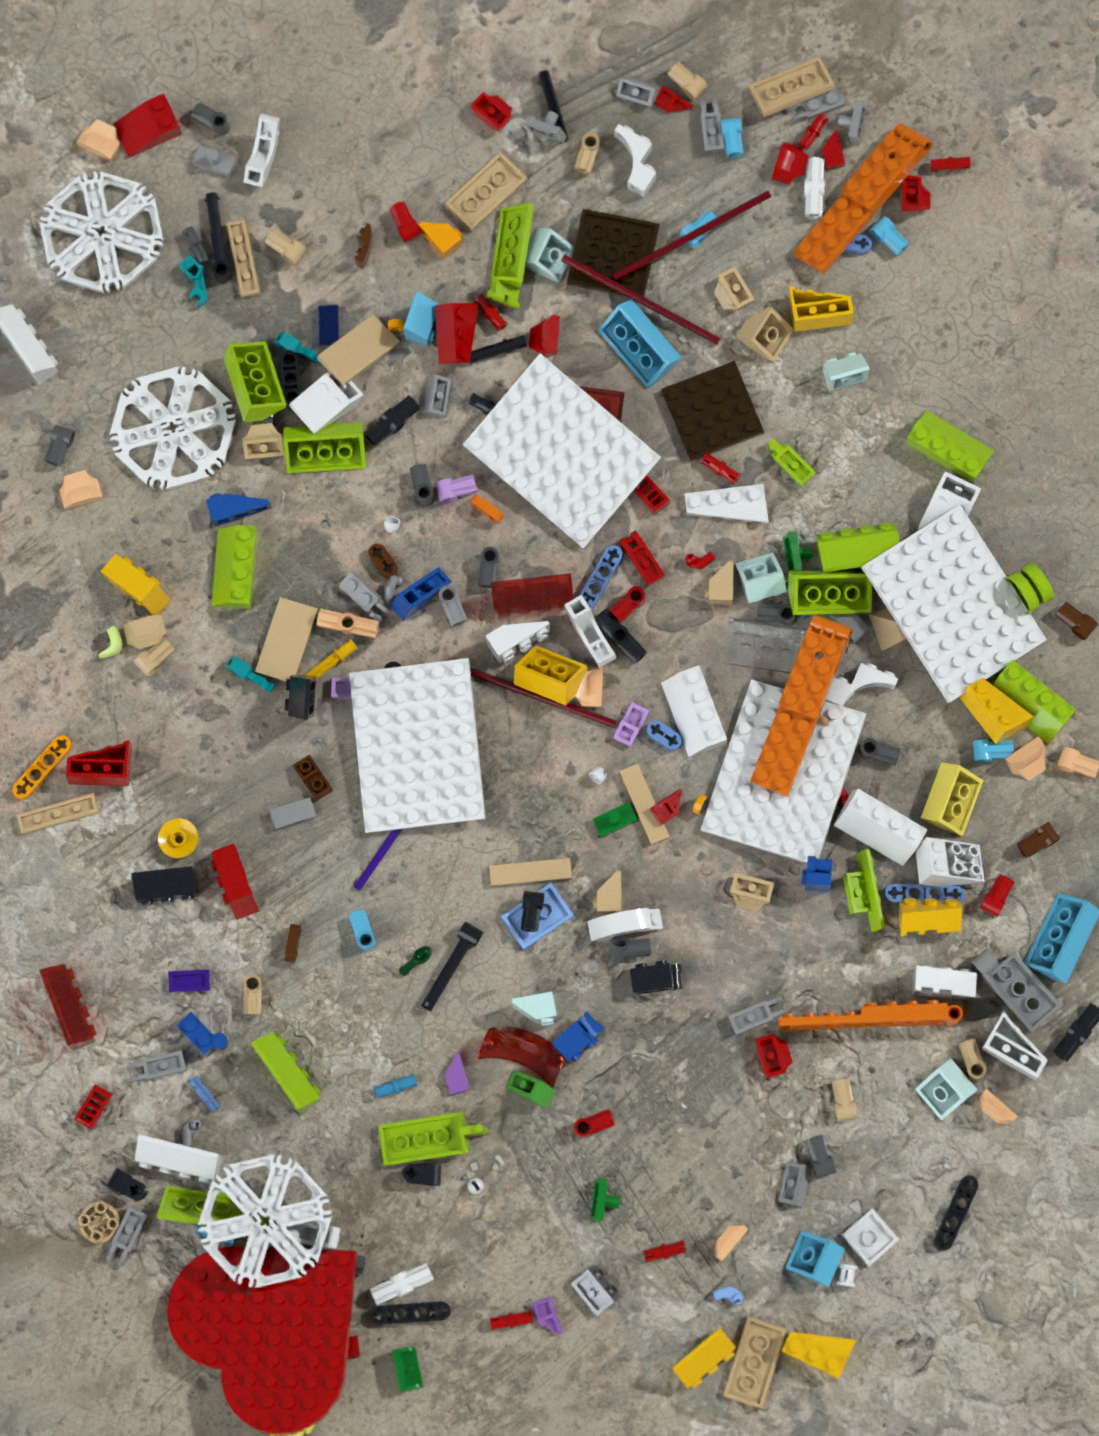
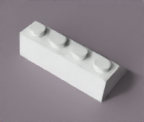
(26, 345)
(694, 711)
(880, 827)
(177, 1158)

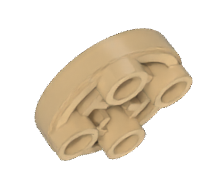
(99, 1222)

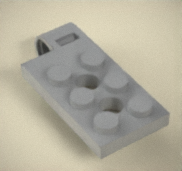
(1002, 980)

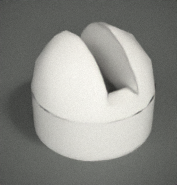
(391, 524)
(598, 775)
(471, 1188)

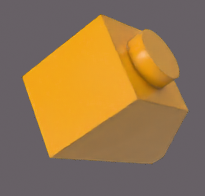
(442, 237)

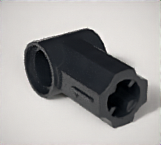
(532, 907)

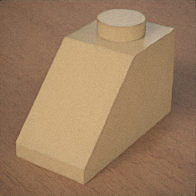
(721, 586)
(609, 896)

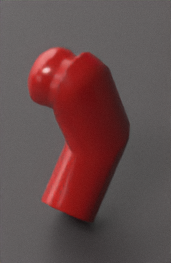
(698, 562)

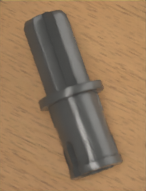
(195, 245)

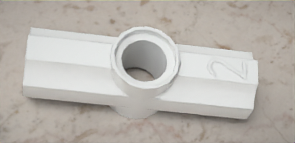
(814, 188)
(401, 1284)

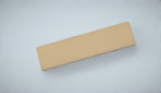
(243, 258)
(643, 801)
(57, 813)
(530, 872)

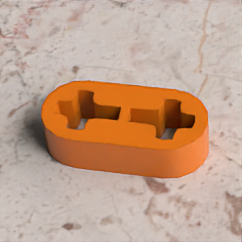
(486, 508)

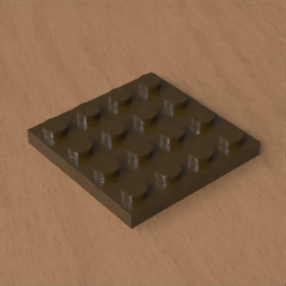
(610, 244)
(712, 411)

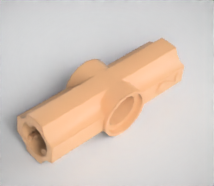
(335, 620)

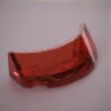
(525, 1049)

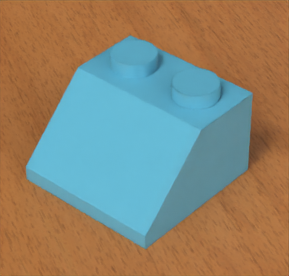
(421, 320)
(815, 1258)

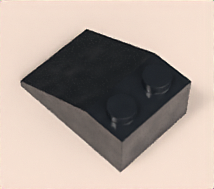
(301, 696)

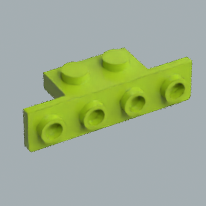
(863, 892)

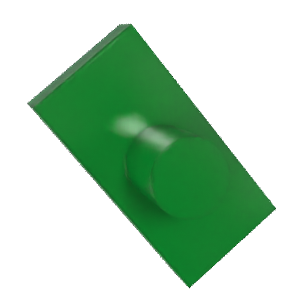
(794, 552)
(614, 820)
(601, 1200)

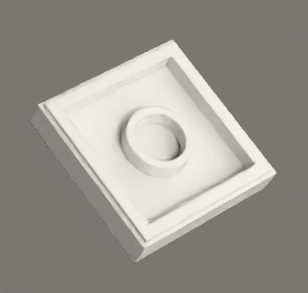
(870, 1237)

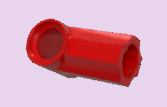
(407, 226)
(626, 605)
(996, 897)
(595, 1123)

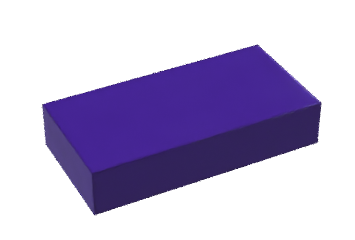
(189, 981)

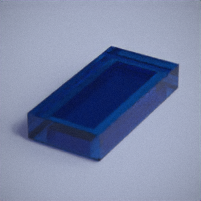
(328, 324)

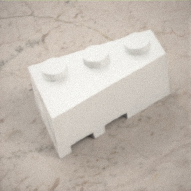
(944, 982)
(1014, 1049)

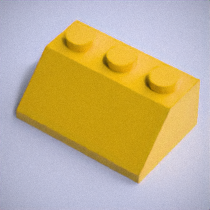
(549, 675)
(704, 1359)

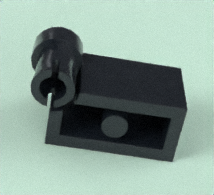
(656, 977)

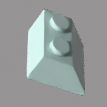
(546, 252)
(845, 371)
(761, 577)
(537, 1007)
(946, 1089)

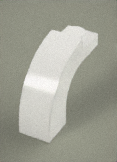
(264, 150)
(588, 631)
(624, 923)
(307, 1234)

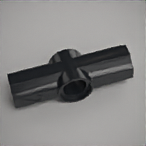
(392, 421)
(629, 645)
(1077, 1033)

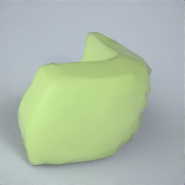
(116, 643)

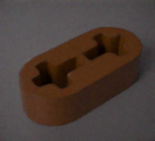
(379, 564)
(293, 943)

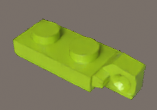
(791, 462)

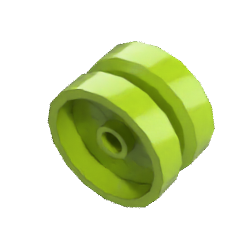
(1031, 586)

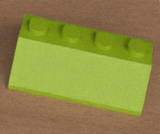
(254, 380)
(949, 446)
(327, 450)
(855, 546)
(235, 567)
(829, 592)
(1046, 706)
(286, 1072)

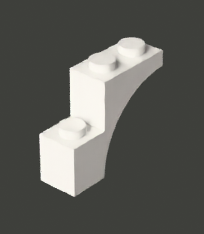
(639, 149)
(866, 677)

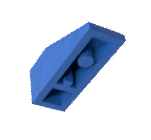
(230, 507)
(419, 594)

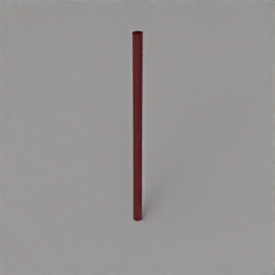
(692, 235)
(640, 299)
(569, 707)

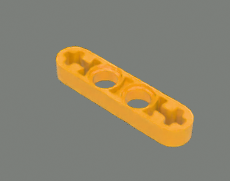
(44, 769)

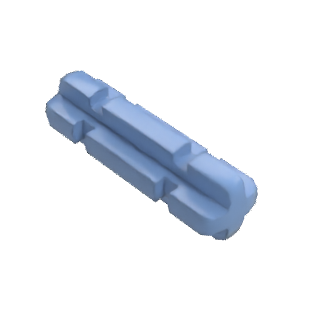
(204, 1094)

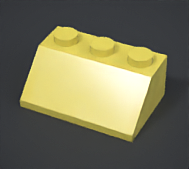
(952, 798)

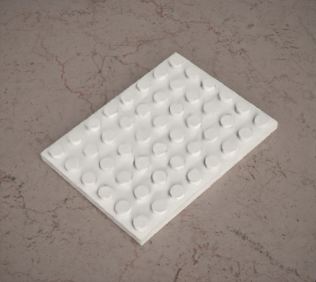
(562, 451)
(953, 603)
(417, 745)
(768, 820)

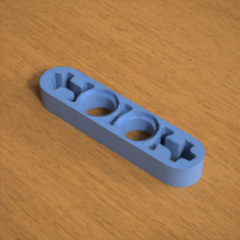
(596, 579)
(924, 891)

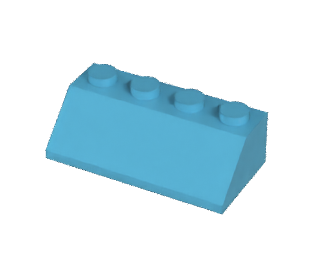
(639, 343)
(1062, 937)

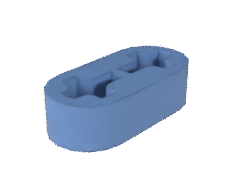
(856, 248)
(666, 732)

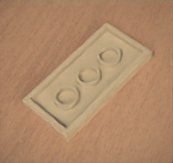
(791, 87)
(485, 191)
(358, 350)
(286, 640)
(754, 1362)

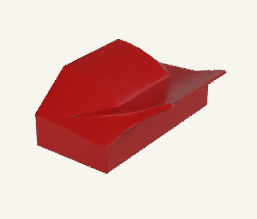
(492, 111)
(789, 164)
(914, 195)
(545, 336)
(773, 1055)

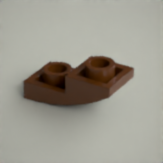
(365, 241)
(312, 778)

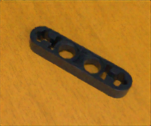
(952, 1211)
(410, 1313)

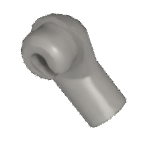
(392, 583)
(188, 1130)

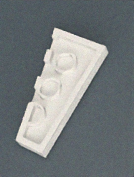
(737, 503)

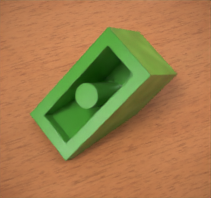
(530, 1088)

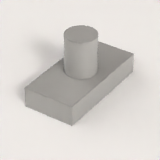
(855, 122)
(546, 127)
(214, 161)

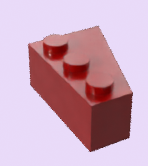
(455, 331)
(101, 767)
(234, 881)

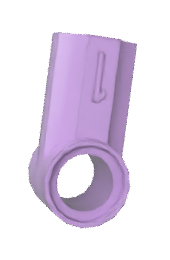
(451, 489)

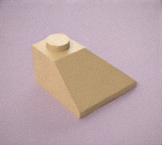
(765, 333)
(887, 630)

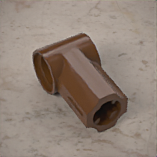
(1080, 624)
(1042, 837)

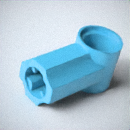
(732, 137)
(706, 217)
(886, 232)
(987, 750)
(362, 929)

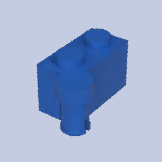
(817, 874)
(201, 1036)
(578, 1037)

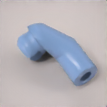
(730, 1293)

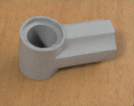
(452, 607)

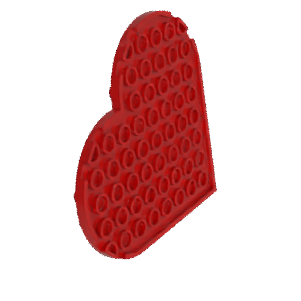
(275, 1343)

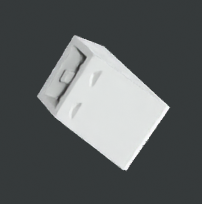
(326, 402)
(948, 495)
(513, 638)
(948, 863)

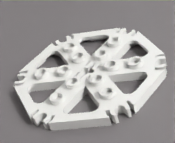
(99, 218)
(183, 437)
(258, 1238)

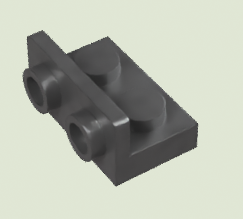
(596, 1290)

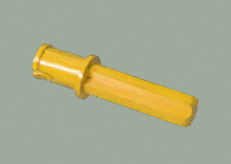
(333, 659)

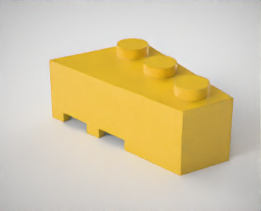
(819, 310)
(135, 583)
(995, 711)
(929, 915)
(819, 1351)

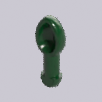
(420, 956)

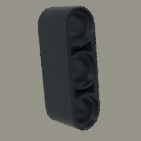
(290, 371)

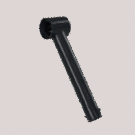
(217, 239)
(469, 936)

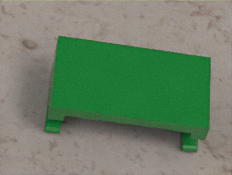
(407, 1368)

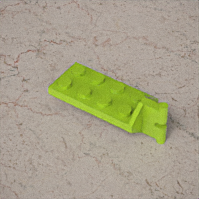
(510, 254)
(427, 1138)
(187, 1206)

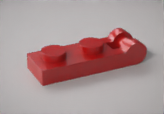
(642, 558)

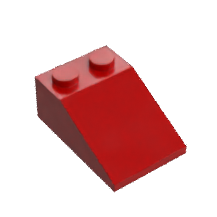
(147, 126)

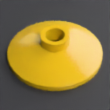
(169, 833)

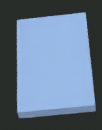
(553, 915)

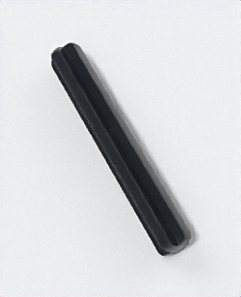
(551, 99)

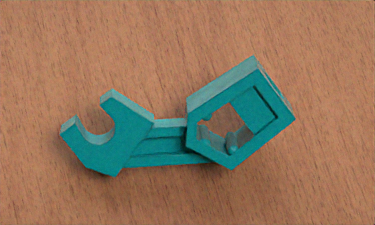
(199, 290)
(288, 342)
(244, 672)

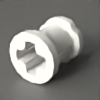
(847, 1275)

